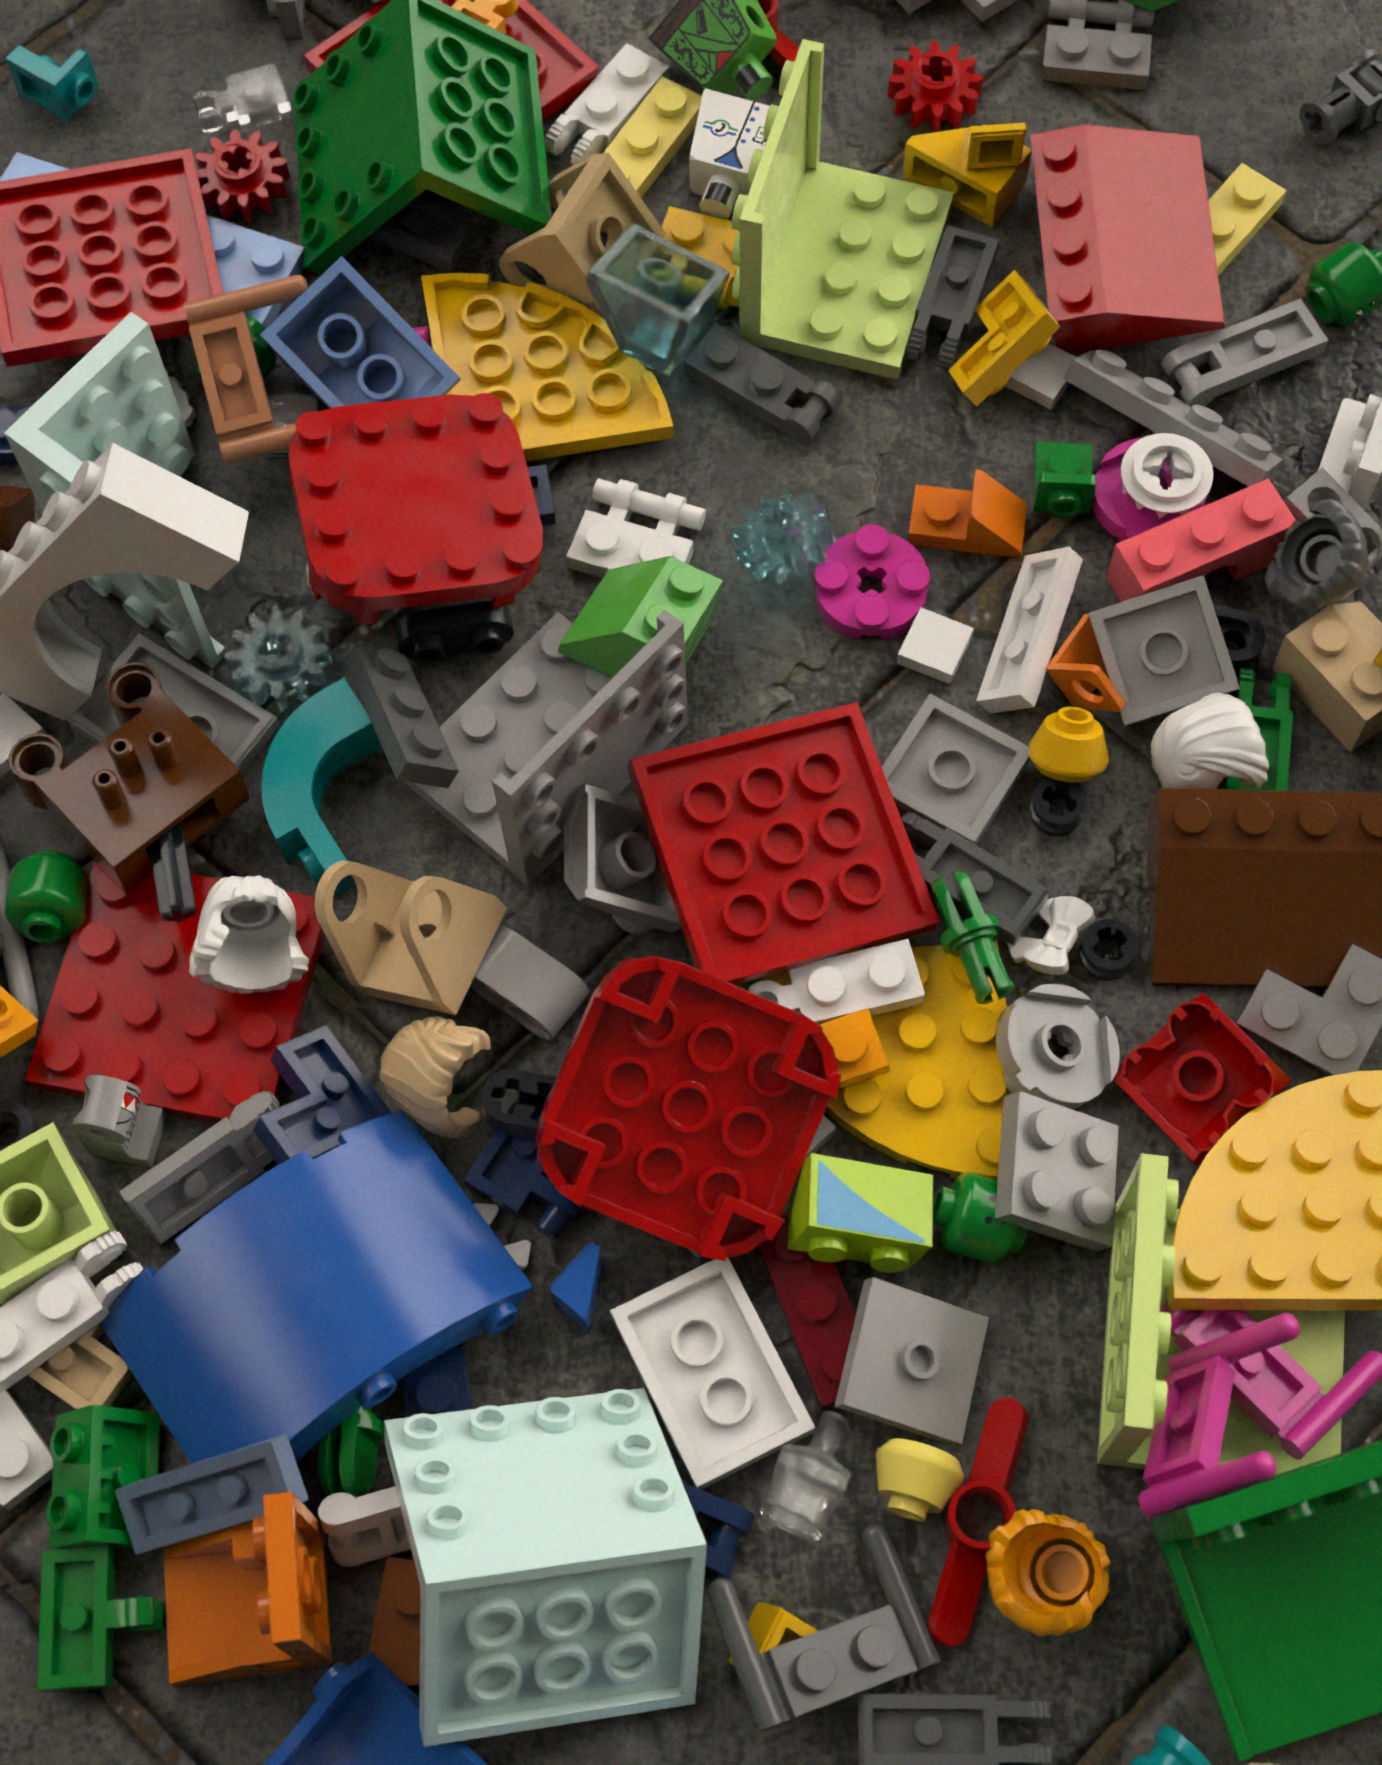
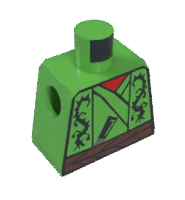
(719, 44)

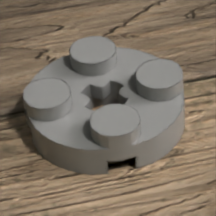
(1030, 1063)

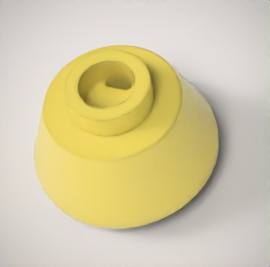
(916, 1478)

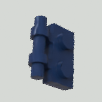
(511, 1176)

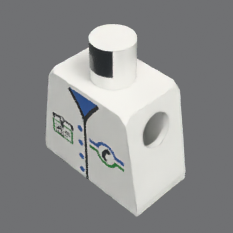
(722, 150)

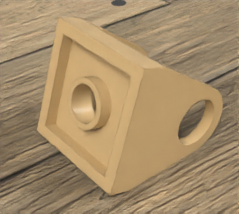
(570, 243)
(409, 937)

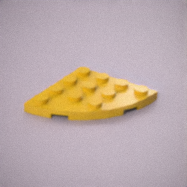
(545, 363)
(944, 1076)
(1288, 1206)

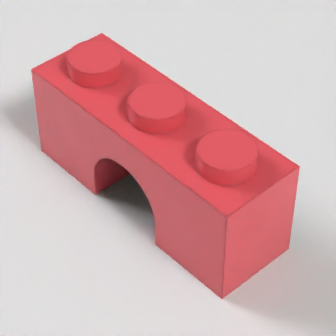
(1231, 532)

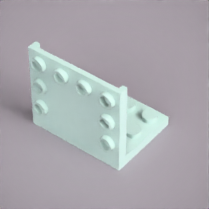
(126, 400)
(548, 1564)

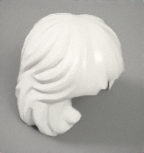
(1209, 743)
(247, 937)

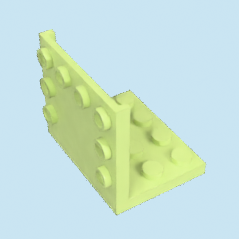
(829, 250)
(1142, 1341)

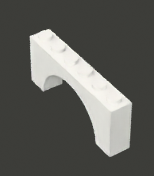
(110, 521)

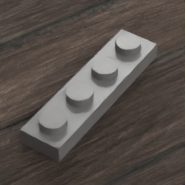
(1155, 407)

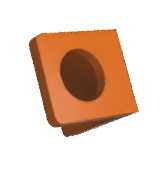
(1080, 669)

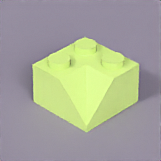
(44, 1210)

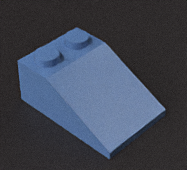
(354, 344)

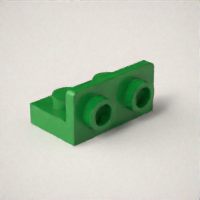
(92, 1457)

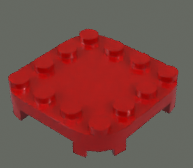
(414, 504)
(686, 1106)

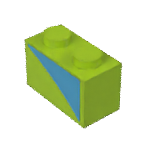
(861, 1213)

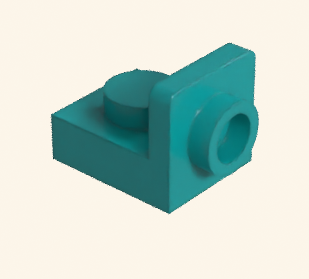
(53, 87)

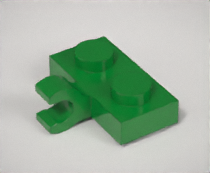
(81, 1618)

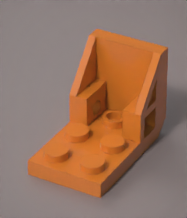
(249, 1598)

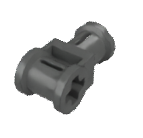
(1353, 99)

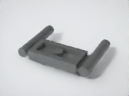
(835, 1660)

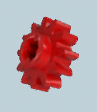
(934, 86)
(242, 175)

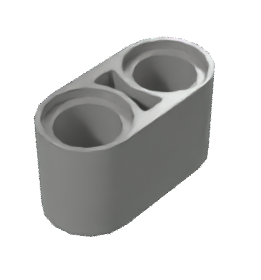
(528, 984)

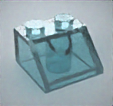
(655, 297)

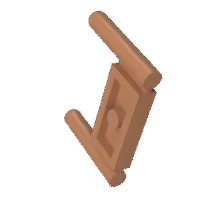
(233, 371)

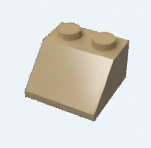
(1335, 670)

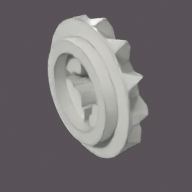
(1188, 467)

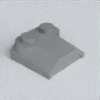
(615, 863)

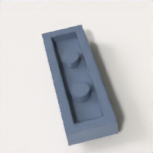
(208, 1494)

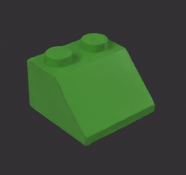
(625, 608)

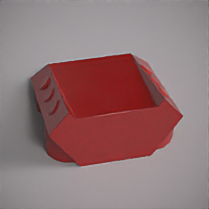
(1199, 1076)

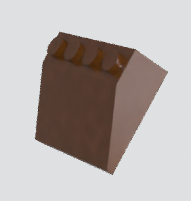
(1262, 884)

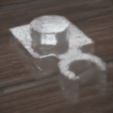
(251, 97)

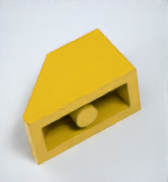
(940, 163)

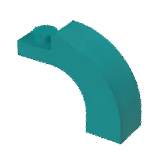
(303, 759)

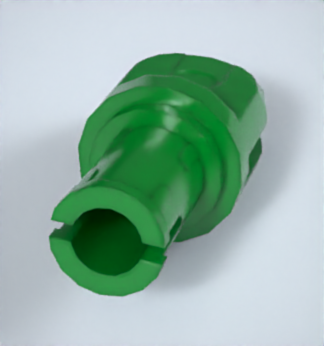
(972, 938)
(350, 1454)

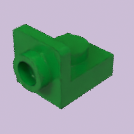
(1063, 478)

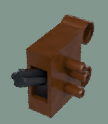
(137, 791)

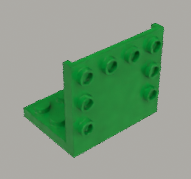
(416, 108)
(1285, 1598)

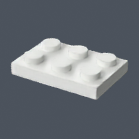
(712, 1372)

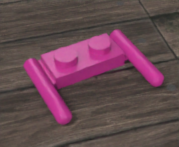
(1274, 1386)
(1188, 1444)

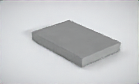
(221, 714)

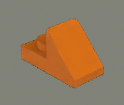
(972, 521)

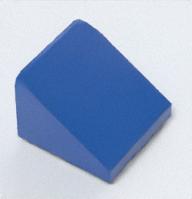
(577, 1287)

